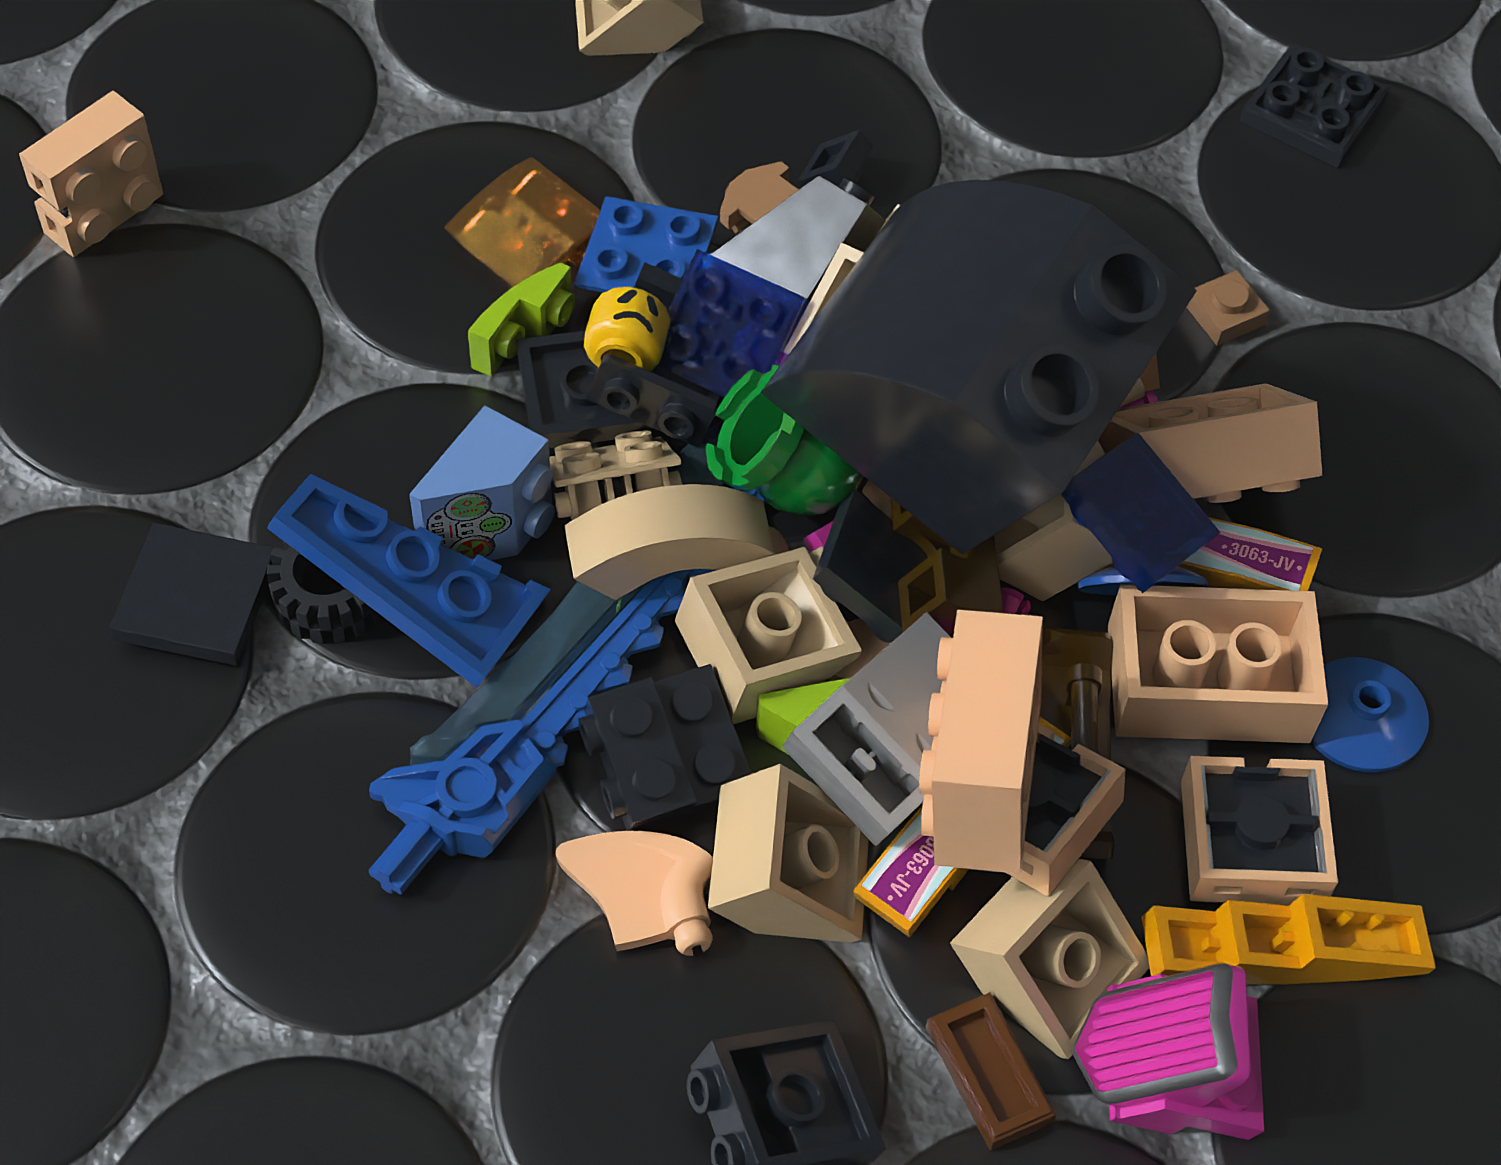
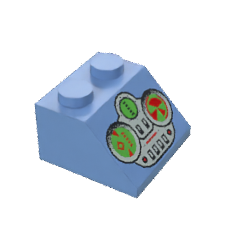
(488, 489)

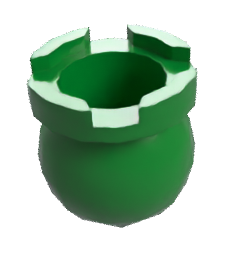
(775, 454)

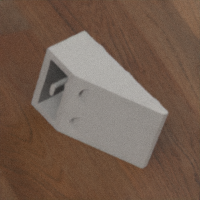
(872, 733)

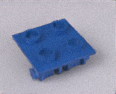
(640, 233)

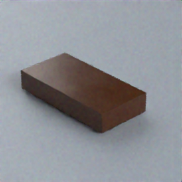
(990, 1071)

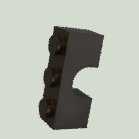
(946, 578)

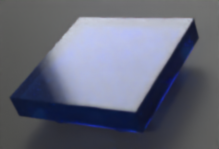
(727, 324)
(1138, 512)

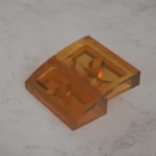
(525, 222)

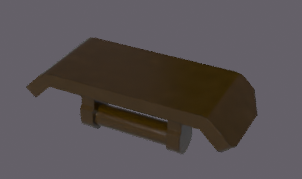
(1079, 700)

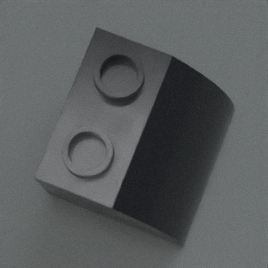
(980, 351)

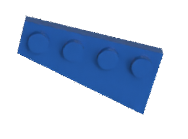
(433, 594)

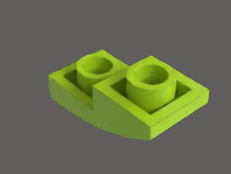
(526, 311)

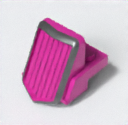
(1177, 1052)

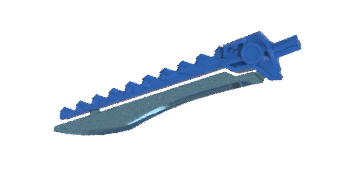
(487, 764)

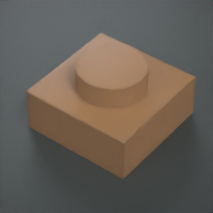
(1227, 308)

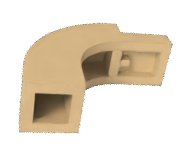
(668, 532)

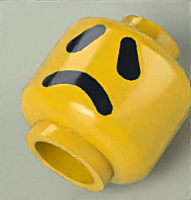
(629, 326)

